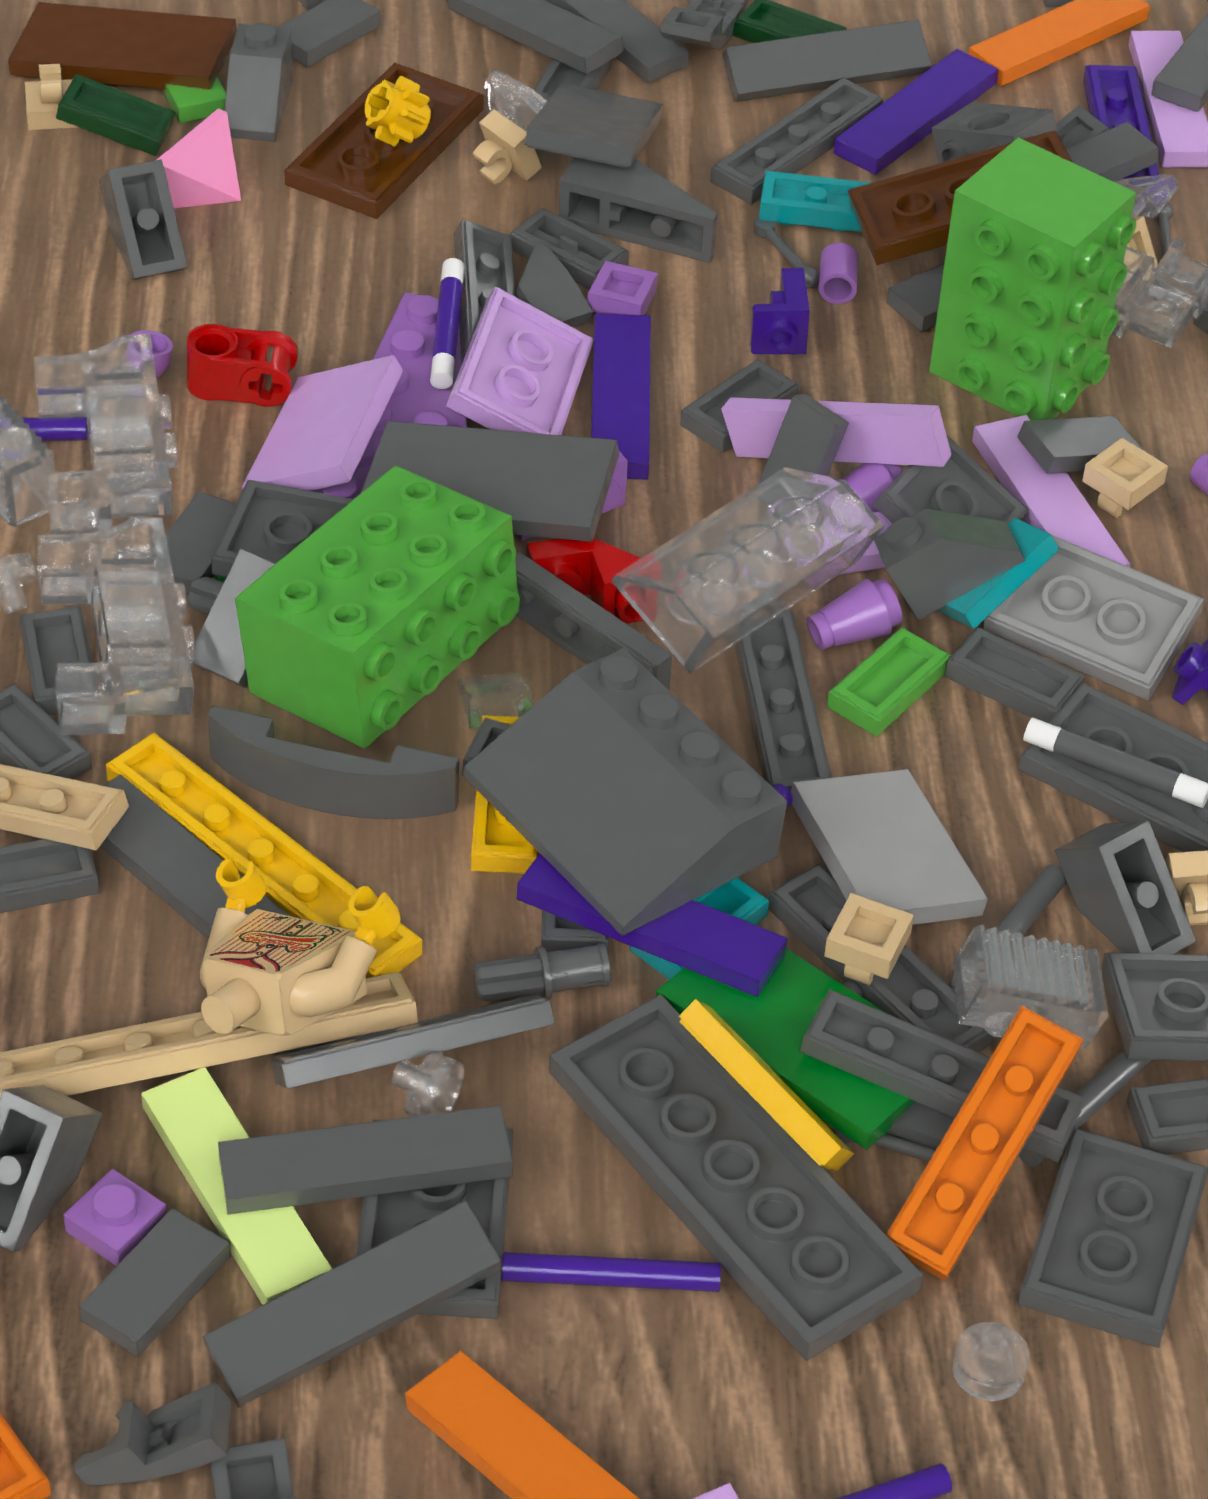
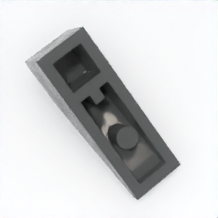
(637, 208)

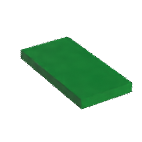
(775, 1031)

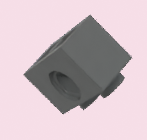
(988, 126)

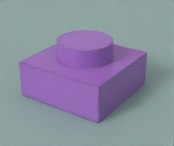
(622, 290)
(114, 1216)

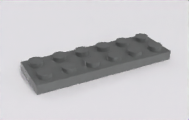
(735, 1178)

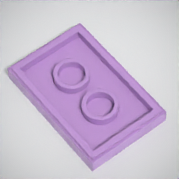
(520, 368)
(326, 425)

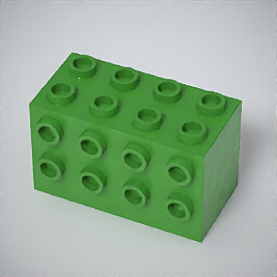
(1031, 281)
(378, 605)

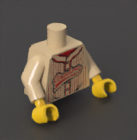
(283, 969)

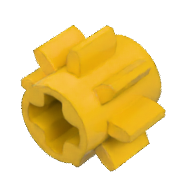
(397, 111)

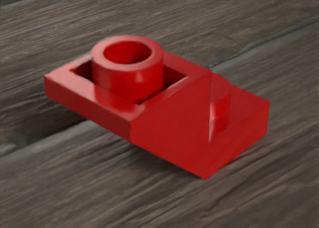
(588, 570)

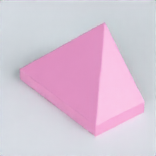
(203, 165)

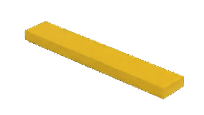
(236, 831)

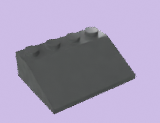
(629, 793)

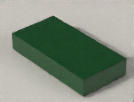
(772, 21)
(115, 114)

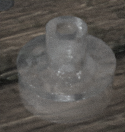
(15, 573)
(431, 1086)
(990, 1361)

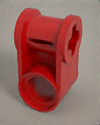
(234, 364)

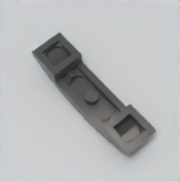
(703, 22)
(331, 781)

